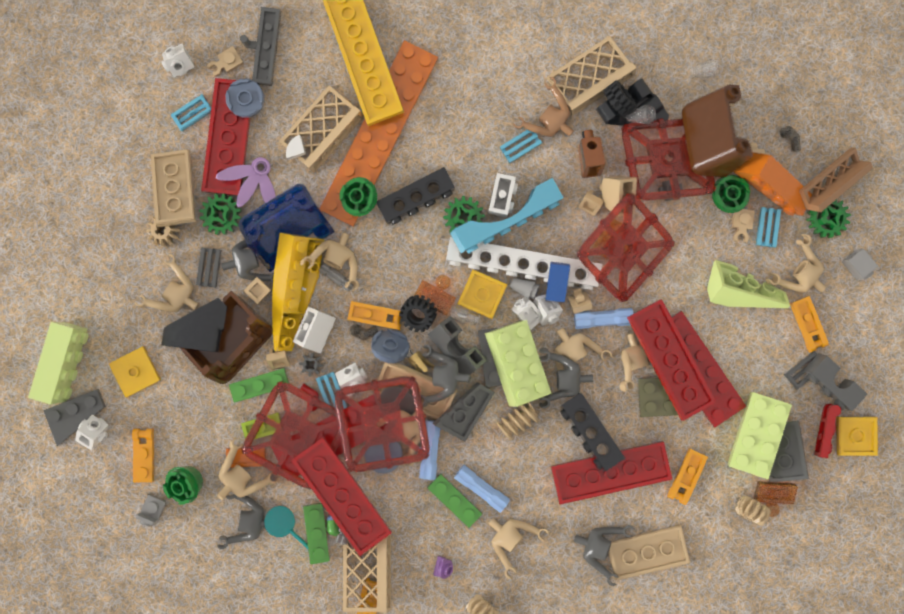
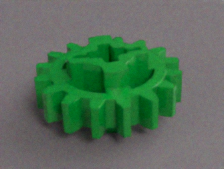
(227, 211)
(475, 211)
(834, 224)

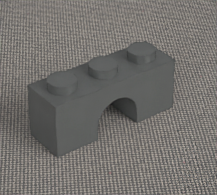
(446, 339)
(823, 371)

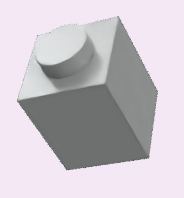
(860, 264)

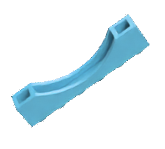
(474, 233)

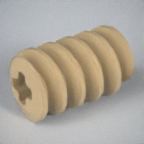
(518, 421)

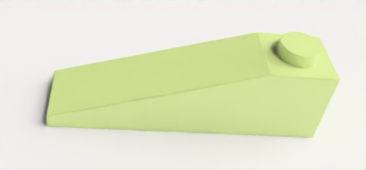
(735, 290)

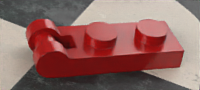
(826, 430)

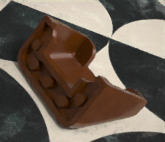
(711, 134)
(241, 338)

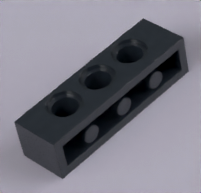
(420, 186)
(613, 454)

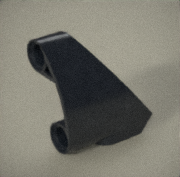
(642, 95)
(198, 329)

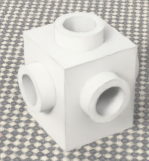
(177, 60)
(351, 376)
(92, 432)

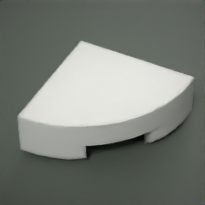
(295, 148)

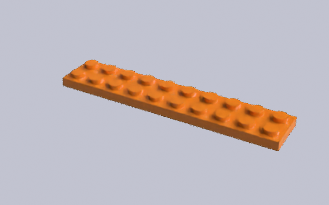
(375, 142)

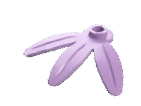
(254, 177)

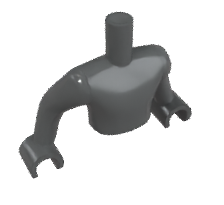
(244, 261)
(443, 376)
(567, 380)
(249, 522)
(598, 548)

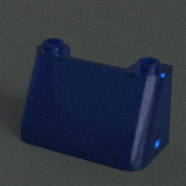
(288, 213)

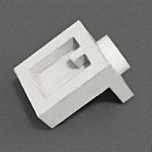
(549, 309)
(527, 311)

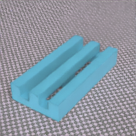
(198, 117)
(515, 139)
(768, 227)
(322, 390)

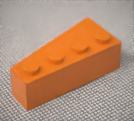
(774, 182)

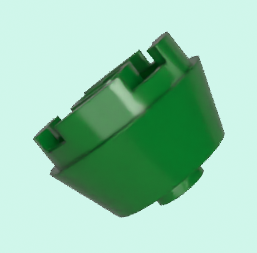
(731, 194)
(358, 196)
(183, 484)

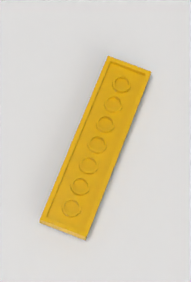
(364, 59)

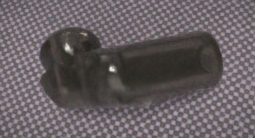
(793, 136)
(362, 333)

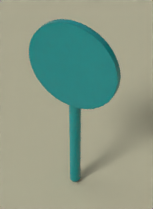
(280, 522)

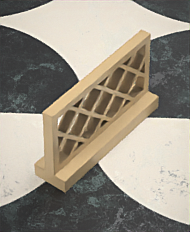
(595, 92)
(335, 136)
(383, 578)

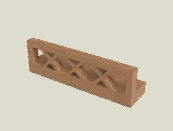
(836, 185)

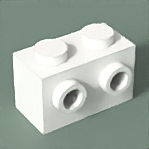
(502, 194)
(314, 330)

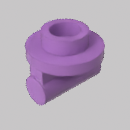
(443, 567)

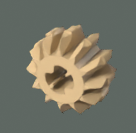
(165, 238)
(753, 510)
(480, 605)

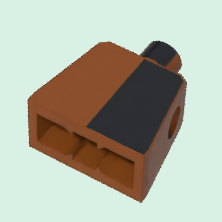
(591, 155)

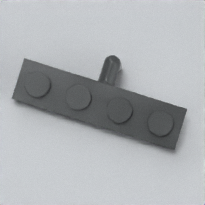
(265, 45)

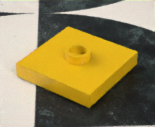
(482, 294)
(134, 371)
(857, 436)

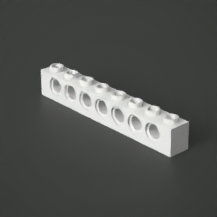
(514, 256)

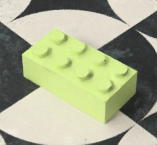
(58, 363)
(518, 363)
(759, 435)

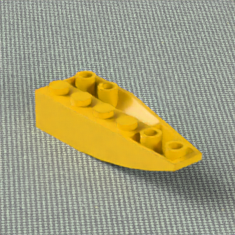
(287, 286)

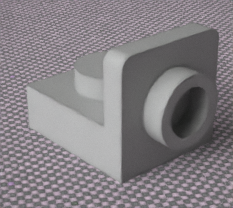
(151, 510)

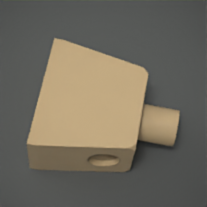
(616, 188)

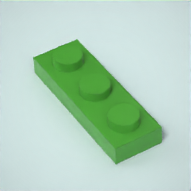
(257, 385)
(454, 500)
(316, 533)

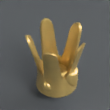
(418, 361)

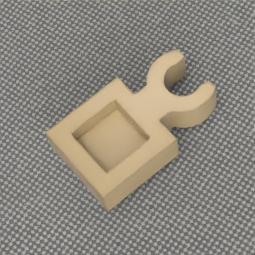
(228, 60)
(743, 221)

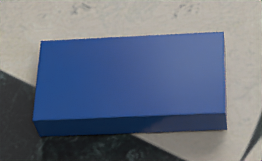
(557, 281)

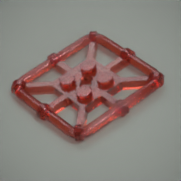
(659, 165)
(614, 247)
(371, 416)
(290, 423)

